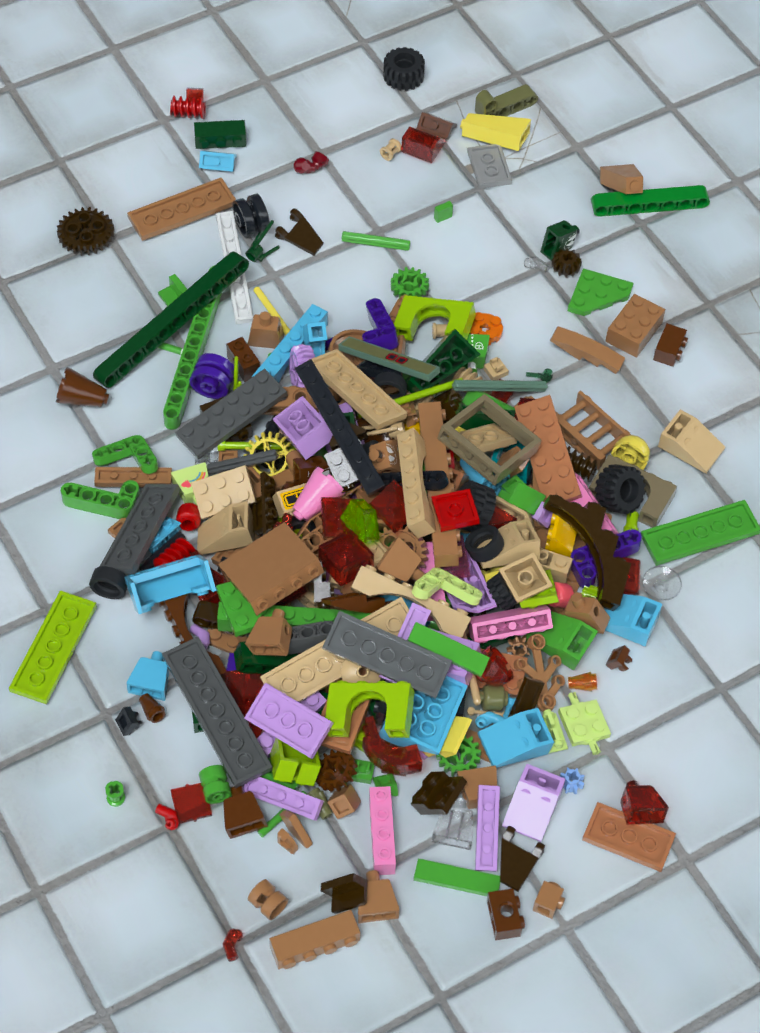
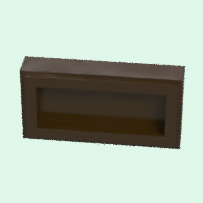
(527, 695)

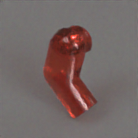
(229, 943)

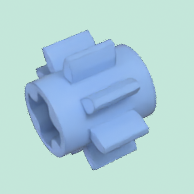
(574, 775)

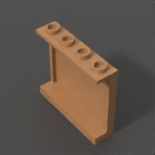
(271, 568)

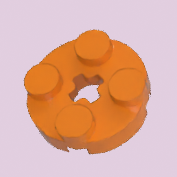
(488, 321)

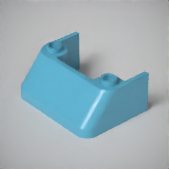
(169, 581)

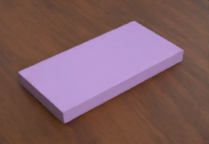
(288, 720)

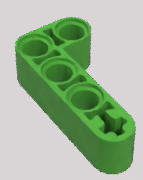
(75, 497)

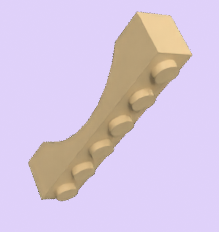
(417, 507)
(375, 584)

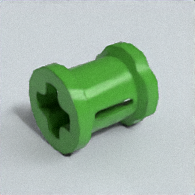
(115, 793)

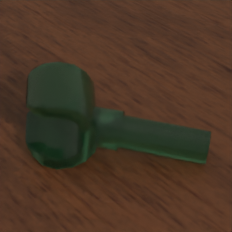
(545, 376)

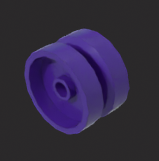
(212, 376)

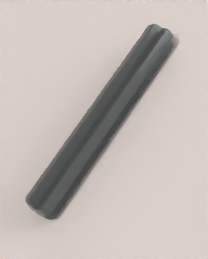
(248, 460)

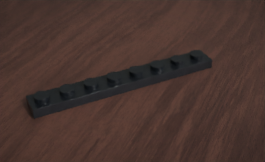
(340, 427)

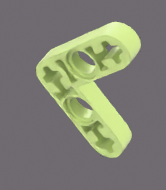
(439, 578)

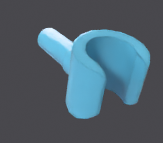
(509, 706)

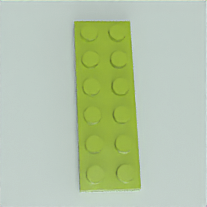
(52, 647)

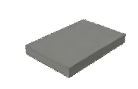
(489, 166)

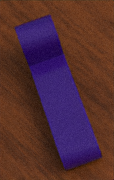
(383, 330)
(627, 544)

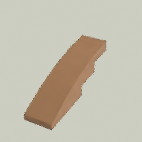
(589, 349)

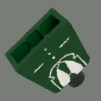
(558, 237)

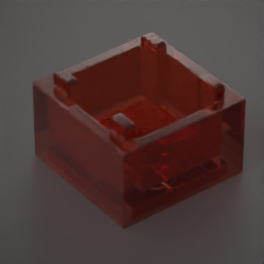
(344, 557)

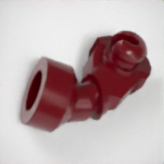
(305, 166)

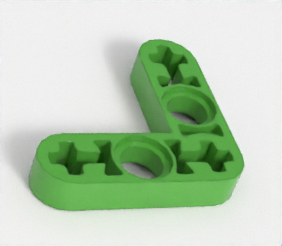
(132, 446)

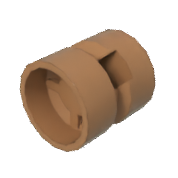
(266, 898)

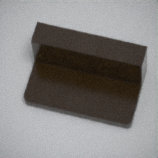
(346, 892)

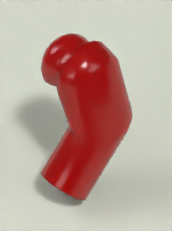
(170, 815)

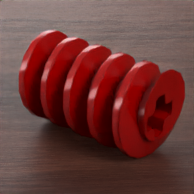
(187, 106)
(176, 551)

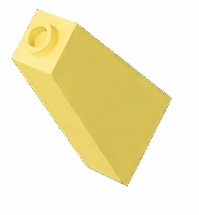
(499, 130)

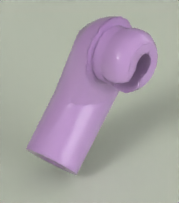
(203, 634)

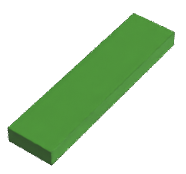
(459, 654)
(456, 877)

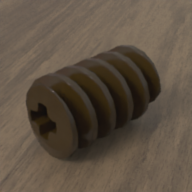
(583, 466)

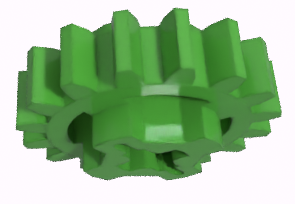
(409, 283)
(467, 753)

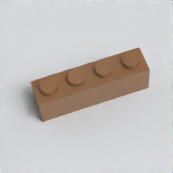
(315, 939)

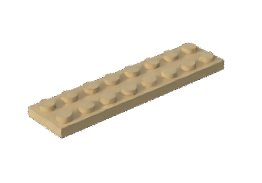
(318, 668)

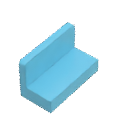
(217, 160)

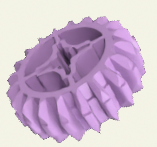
(299, 355)

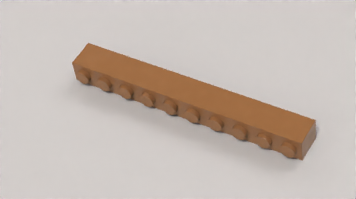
(444, 543)

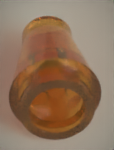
(583, 682)

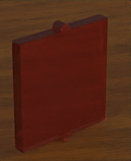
(190, 803)

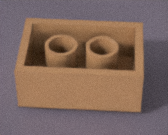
(635, 325)

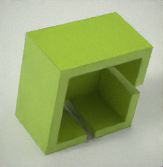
(293, 765)

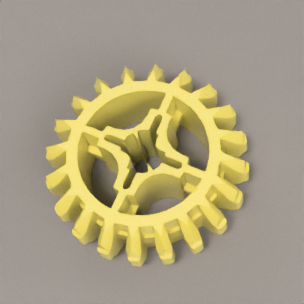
(265, 440)

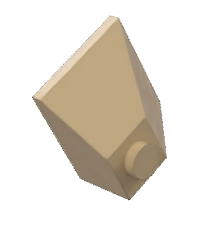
(525, 578)

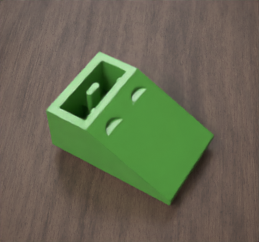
(566, 639)

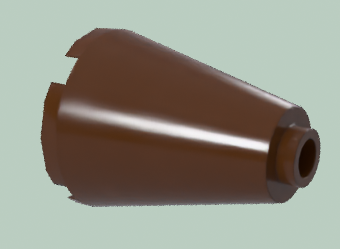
(80, 390)

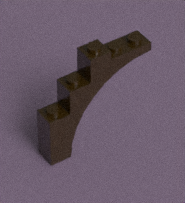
(587, 522)

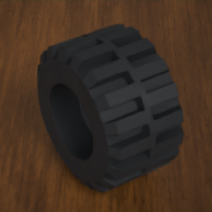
(403, 68)
(620, 488)
(484, 501)

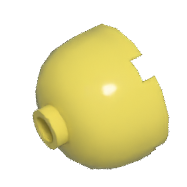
(632, 450)

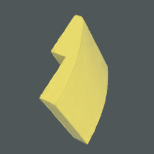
(454, 737)

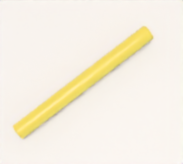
(270, 308)

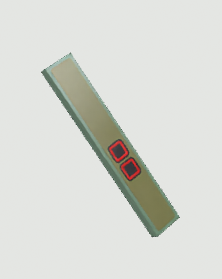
(389, 358)

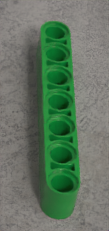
(650, 201)

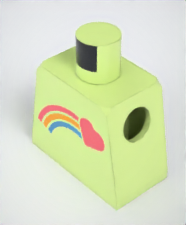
(184, 478)

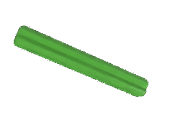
(374, 240)

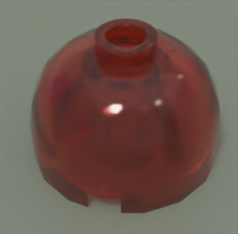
(496, 670)

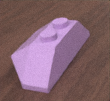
(478, 581)

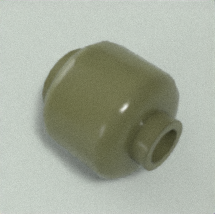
(493, 698)

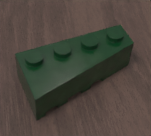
(449, 355)

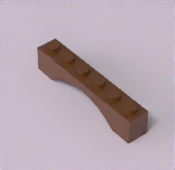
(175, 612)

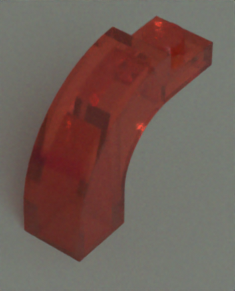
(388, 758)

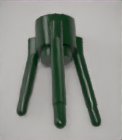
(255, 251)

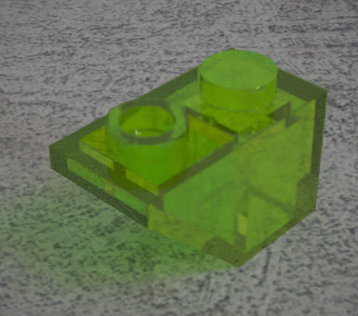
(362, 520)

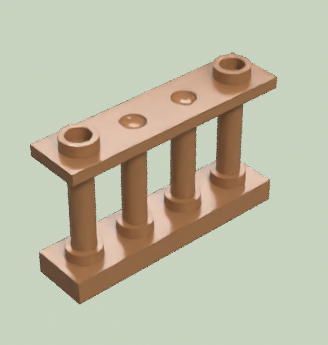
(583, 444)

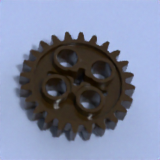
(85, 231)

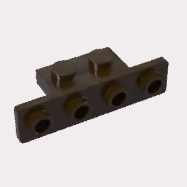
(264, 510)

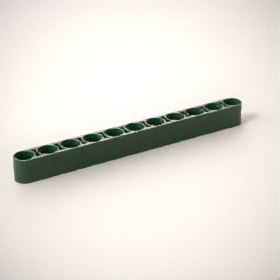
(170, 319)

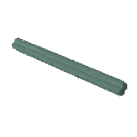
(499, 385)

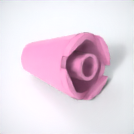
(317, 486)

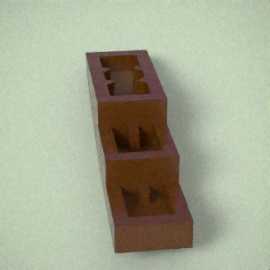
(356, 602)

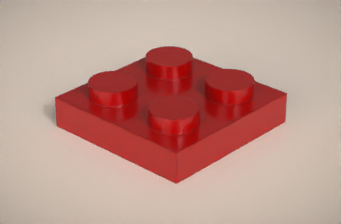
(455, 510)

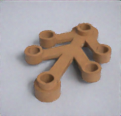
(540, 673)

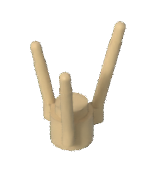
(392, 429)

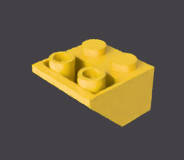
(560, 537)

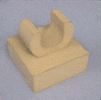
(495, 369)

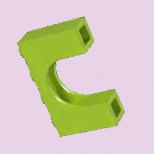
(416, 309)
(346, 696)

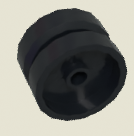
(250, 214)

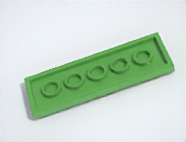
(700, 532)

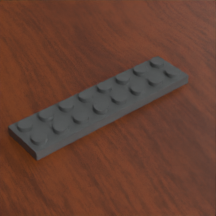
(217, 712)

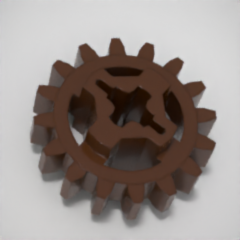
(344, 766)

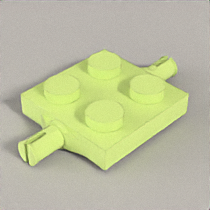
(584, 723)

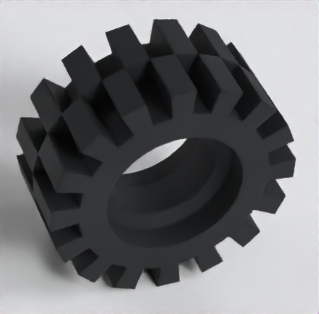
(500, 592)

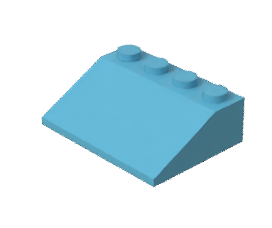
(431, 718)

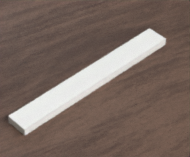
(238, 289)

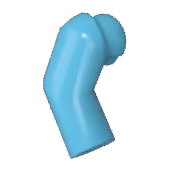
(488, 718)

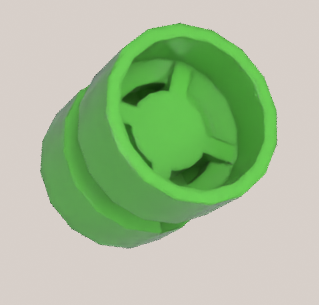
(214, 782)

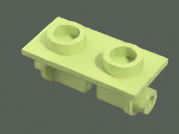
(555, 730)

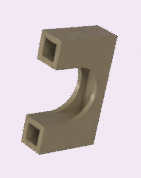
(659, 493)

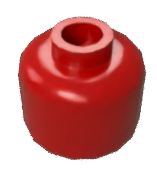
(188, 516)

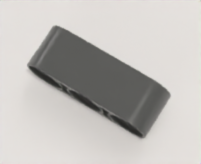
(308, 635)

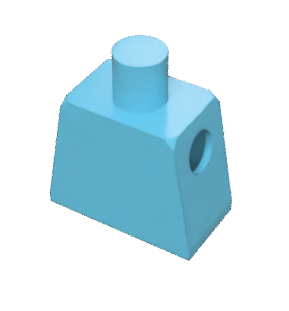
(149, 677)

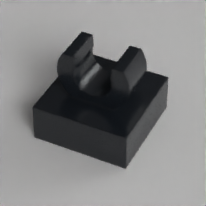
(127, 721)

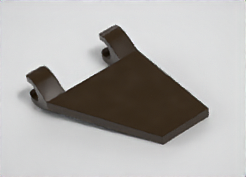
(301, 234)
(516, 862)

